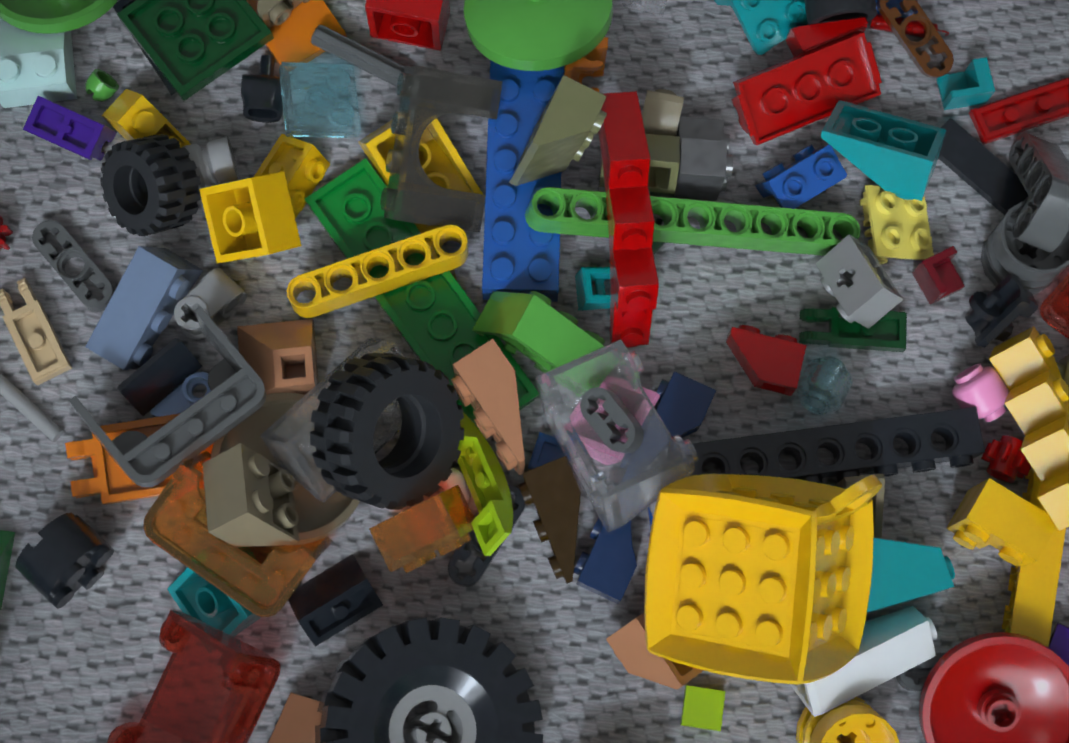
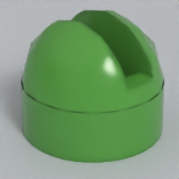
(101, 85)

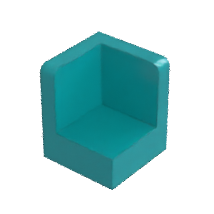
(967, 87)

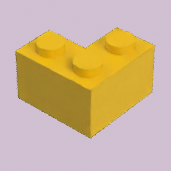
(1003, 520)

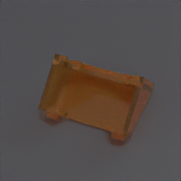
(252, 576)

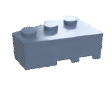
(142, 306)

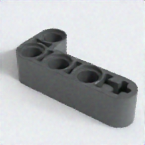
(1046, 180)

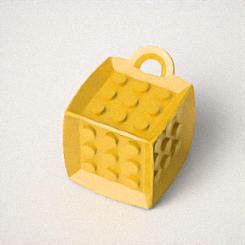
(759, 575)

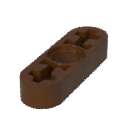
(919, 15)

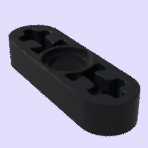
(479, 565)

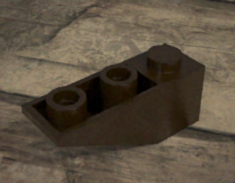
(557, 502)

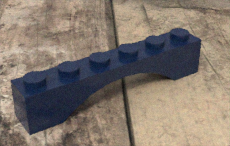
(612, 558)

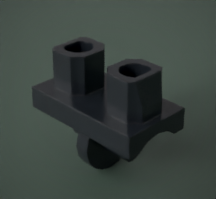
(995, 312)

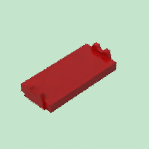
(806, 87)

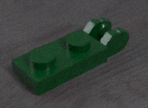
(885, 335)

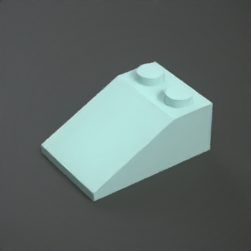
(35, 66)

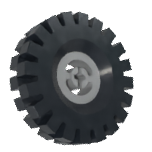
(434, 664)

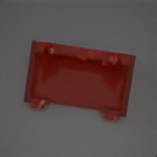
(208, 689)

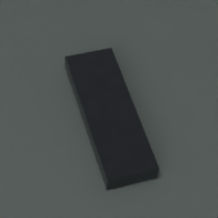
(980, 168)

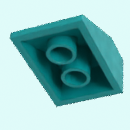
(886, 147)

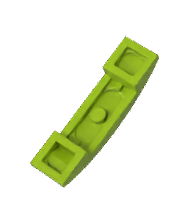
(487, 487)

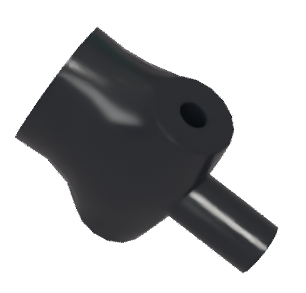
(262, 93)

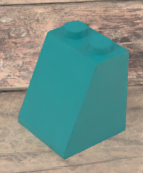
(906, 573)

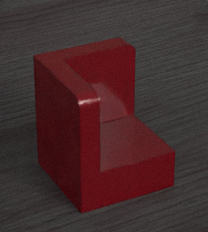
(938, 276)

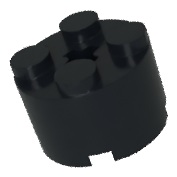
(64, 559)

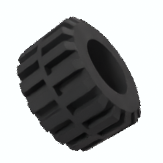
(150, 184)

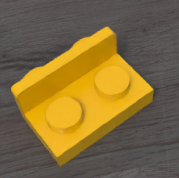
(302, 167)

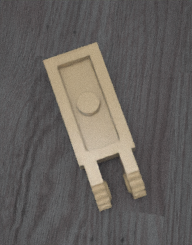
(34, 335)

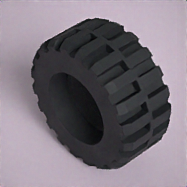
(348, 420)

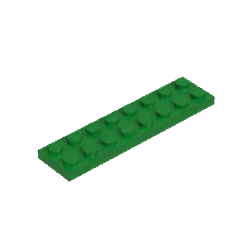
(430, 313)

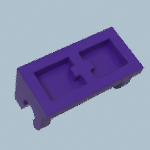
(68, 129)

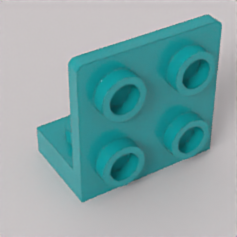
(767, 21)

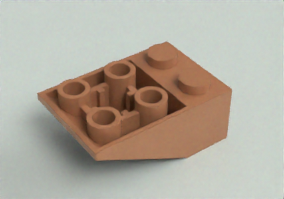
(490, 386)

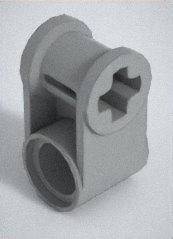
(217, 297)

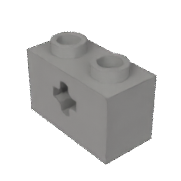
(858, 282)

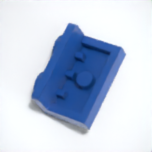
(803, 179)

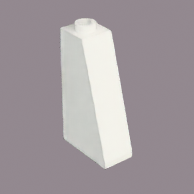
(887, 649)

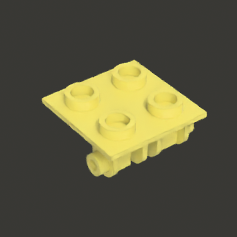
(897, 225)

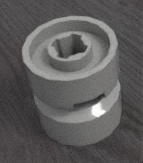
(215, 162)

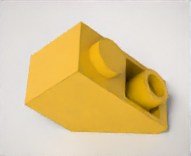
(137, 118)

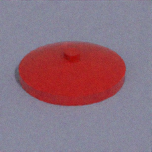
(996, 692)

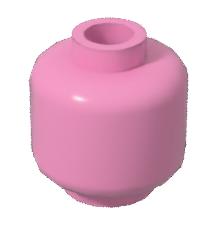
(981, 389)

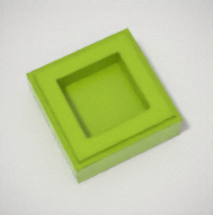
(702, 708)

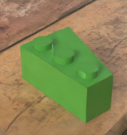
(535, 329)

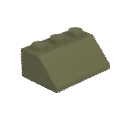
(561, 131)

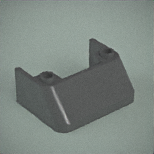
(232, 399)

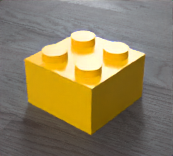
(250, 217)

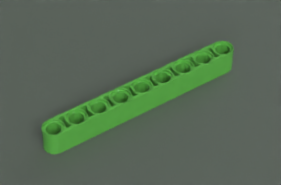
(709, 214)

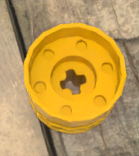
(852, 719)

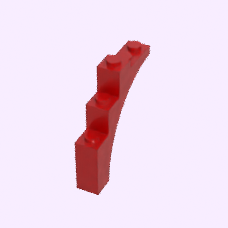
(629, 219)

